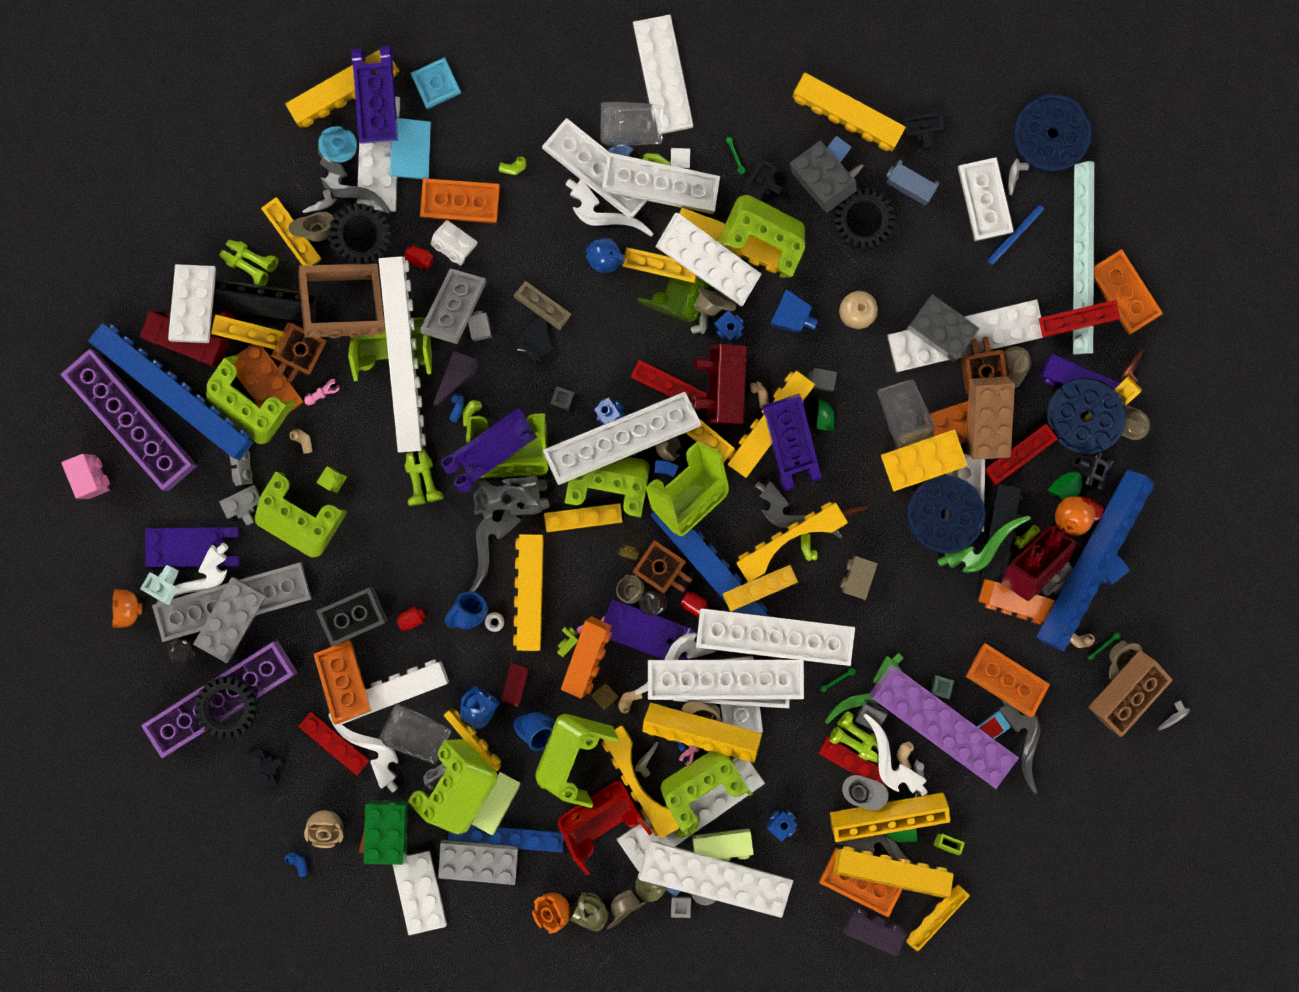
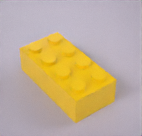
(924, 460)

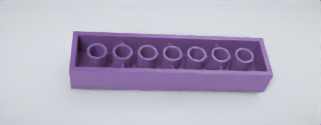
(129, 420)
(179, 724)
(943, 726)

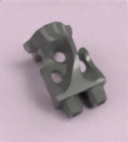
(490, 497)

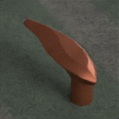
(1131, 367)
(849, 512)

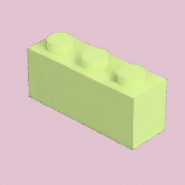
(496, 804)
(724, 844)

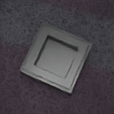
(562, 398)

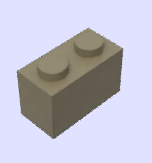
(858, 577)

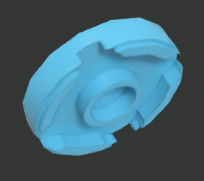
(337, 144)

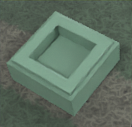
(942, 687)

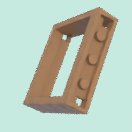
(337, 273)

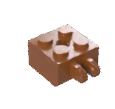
(302, 361)
(975, 362)
(672, 565)

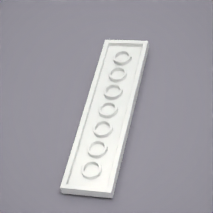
(1001, 326)
(621, 438)
(775, 637)
(725, 679)
(706, 808)
(715, 879)

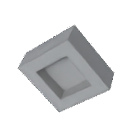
(680, 907)

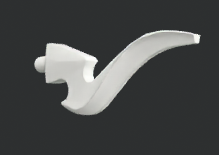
(589, 216)
(209, 568)
(683, 644)
(385, 755)
(902, 774)

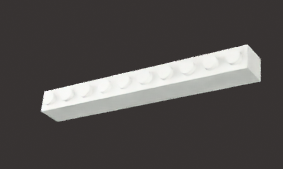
(401, 353)

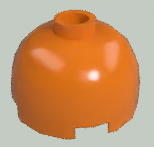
(1075, 516)
(125, 608)
(551, 911)

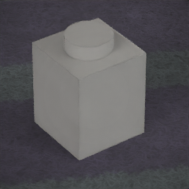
(479, 326)

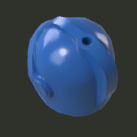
(604, 255)
(467, 611)
(478, 707)
(534, 729)

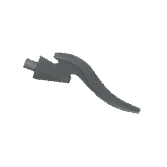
(333, 183)
(777, 503)
(485, 528)
(1032, 726)
(867, 844)

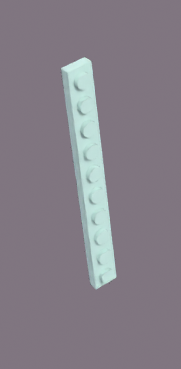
(1083, 250)

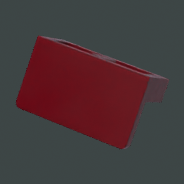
(515, 684)

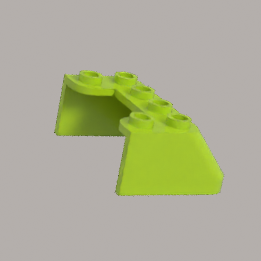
(768, 224)
(257, 421)
(525, 462)
(624, 476)
(692, 492)
(293, 524)
(698, 780)
(460, 789)

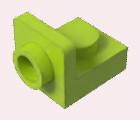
(566, 644)

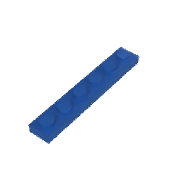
(523, 838)

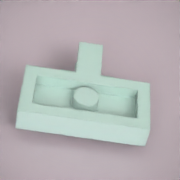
(161, 586)

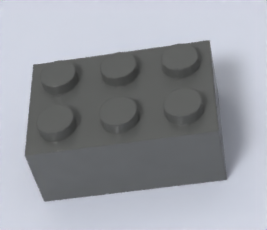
(823, 176)
(943, 328)
(352, 616)

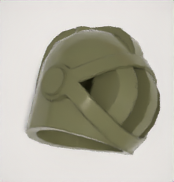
(589, 912)

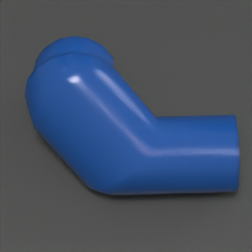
(458, 408)
(299, 861)

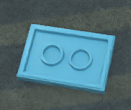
(411, 153)

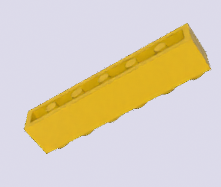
(328, 95)
(848, 112)
(754, 250)
(758, 441)
(529, 592)
(702, 732)
(891, 818)
(893, 873)

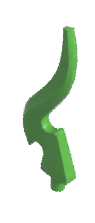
(977, 562)
(858, 700)

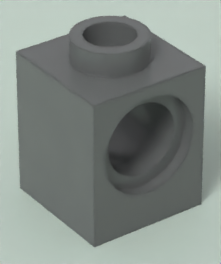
(823, 379)

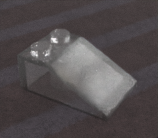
(631, 123)
(906, 413)
(414, 734)

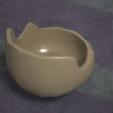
(668, 449)
(630, 589)

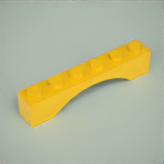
(756, 563)
(659, 815)

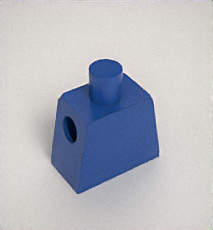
(793, 314)

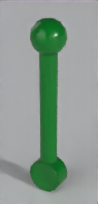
(741, 170)
(1116, 636)
(851, 671)

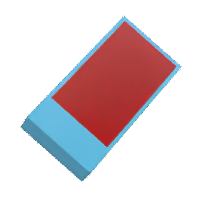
(994, 725)

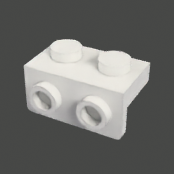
(453, 242)

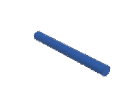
(1015, 235)

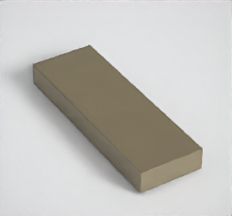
(542, 305)

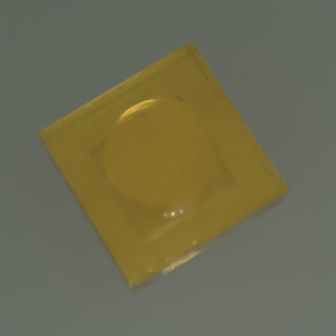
(628, 552)
(604, 696)

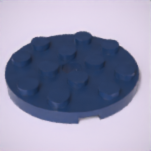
(1058, 114)
(1100, 401)
(965, 508)

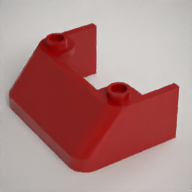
(586, 824)

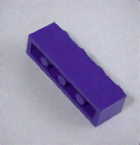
(1060, 371)

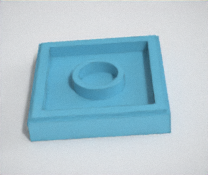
(435, 83)

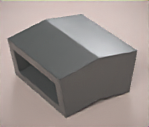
(874, 711)

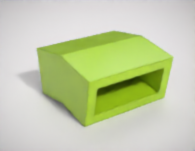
(959, 844)

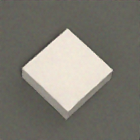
(680, 158)

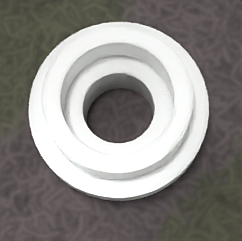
(499, 617)

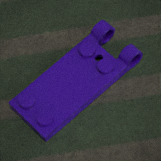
(375, 97)
(791, 439)
(489, 449)
(185, 546)
(643, 631)

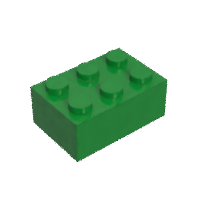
(385, 832)

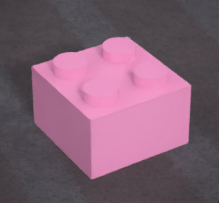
(86, 476)

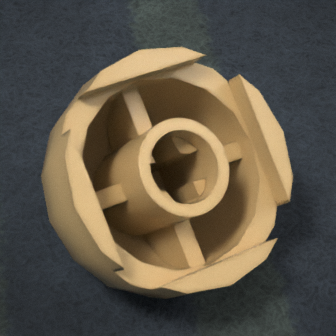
(858, 310)
(324, 829)

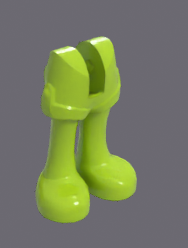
(259, 277)
(415, 469)
(863, 748)

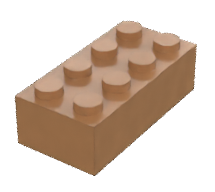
(990, 418)
(1130, 693)

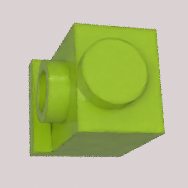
(331, 479)

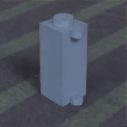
(911, 183)

